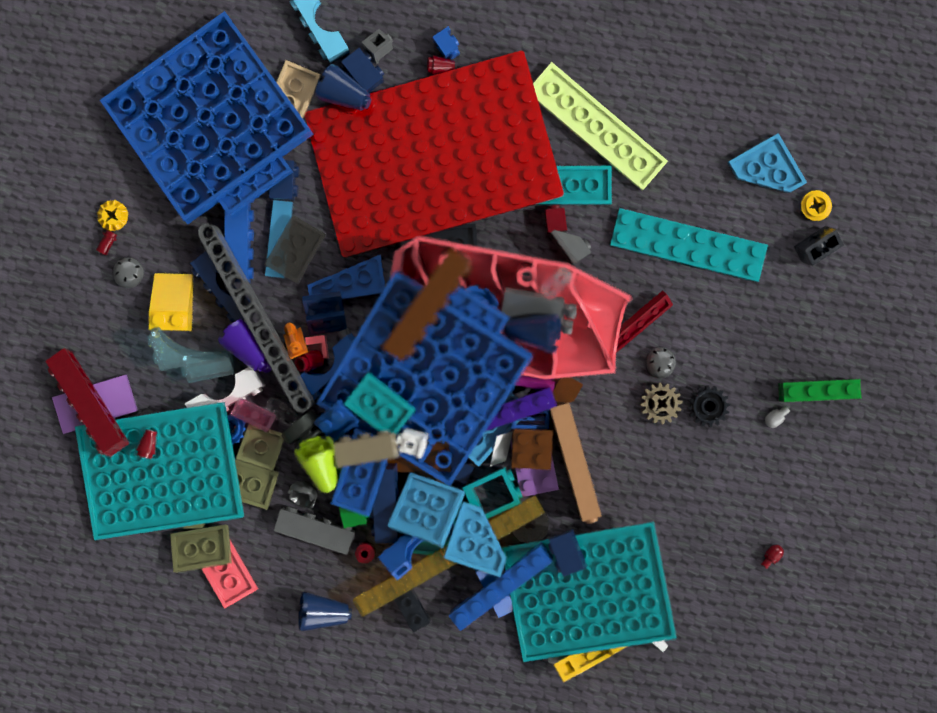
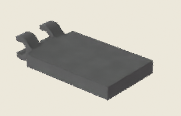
(528, 304)

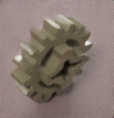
(666, 396)

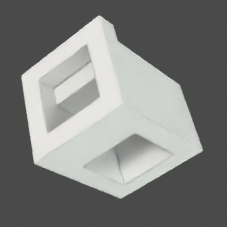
(417, 438)

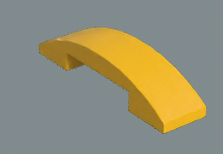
(578, 663)

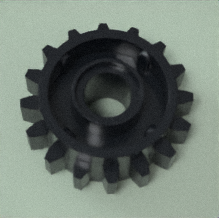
(719, 406)

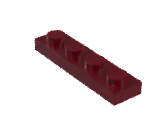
(643, 318)

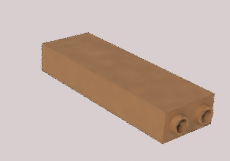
(575, 463)

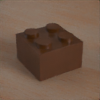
(531, 449)

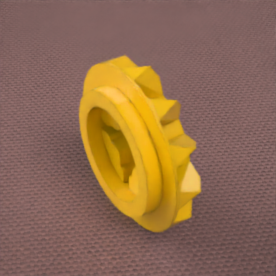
(819, 197)
(112, 224)

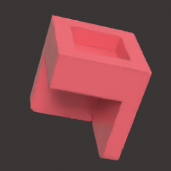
(318, 343)

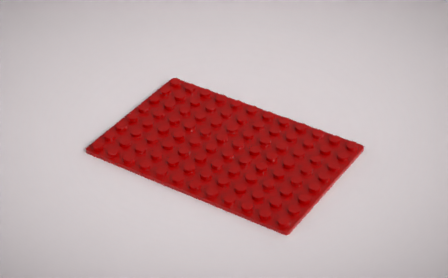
(434, 154)

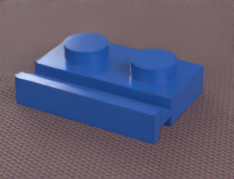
(336, 420)

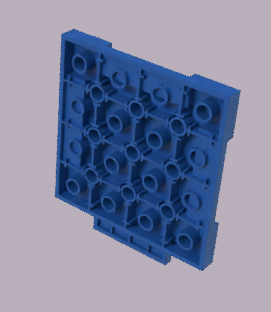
(209, 121)
(451, 379)

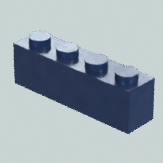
(384, 506)

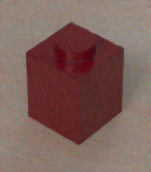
(555, 219)

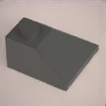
(571, 246)

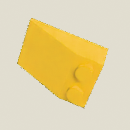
(171, 302)

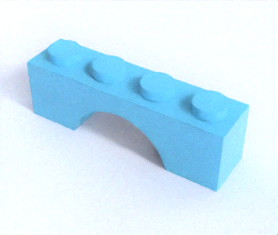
(331, 43)

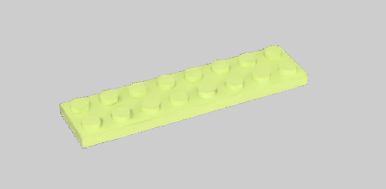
(597, 127)

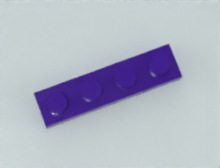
(523, 407)

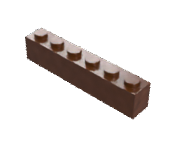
(427, 303)

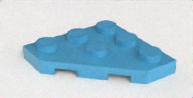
(768, 166)
(475, 542)

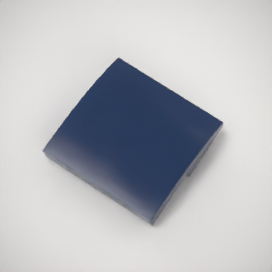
(324, 312)

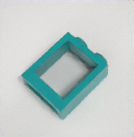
(508, 477)

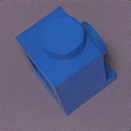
(446, 44)

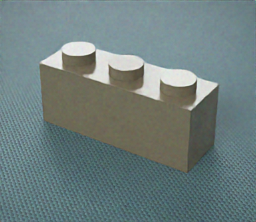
(366, 449)

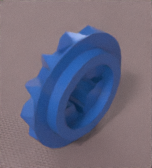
(233, 421)

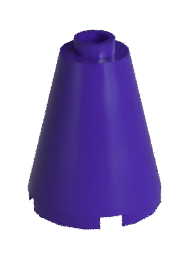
(243, 345)

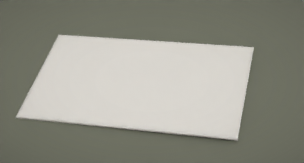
(501, 448)

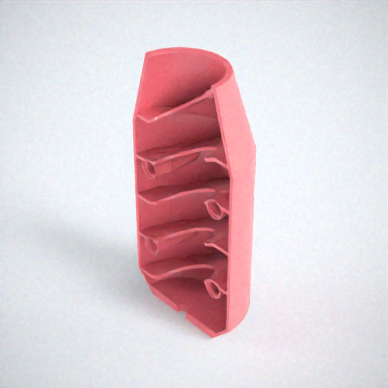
(598, 312)

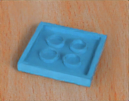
(426, 509)

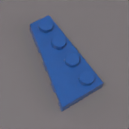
(354, 282)

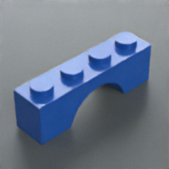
(317, 381)
(398, 556)

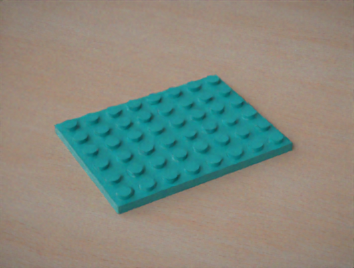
(182, 485)
(607, 605)

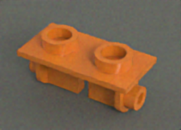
(294, 341)

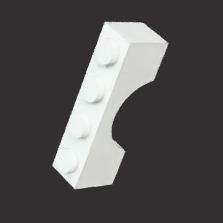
(246, 383)

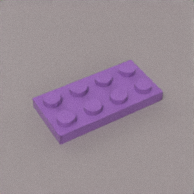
(536, 480)

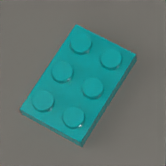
(379, 405)

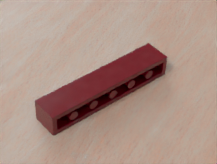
(87, 402)

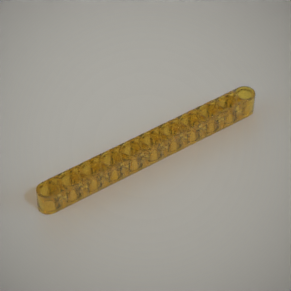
(436, 563)

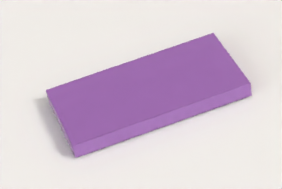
(115, 394)

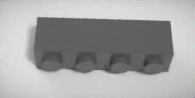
(314, 530)

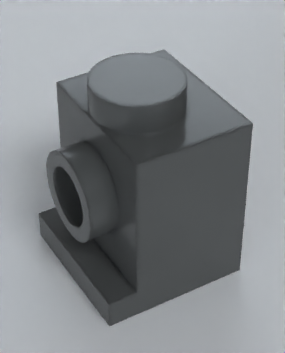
(378, 45)

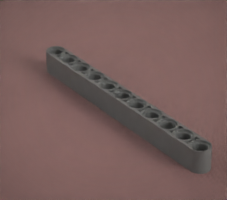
(248, 311)

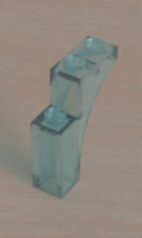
(194, 364)

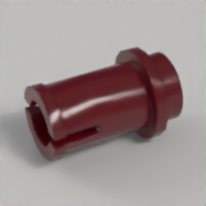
(106, 242)

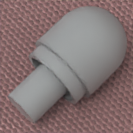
(776, 417)

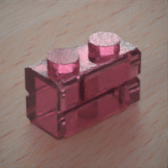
(253, 414)

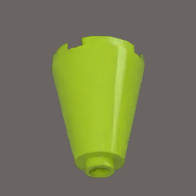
(319, 462)

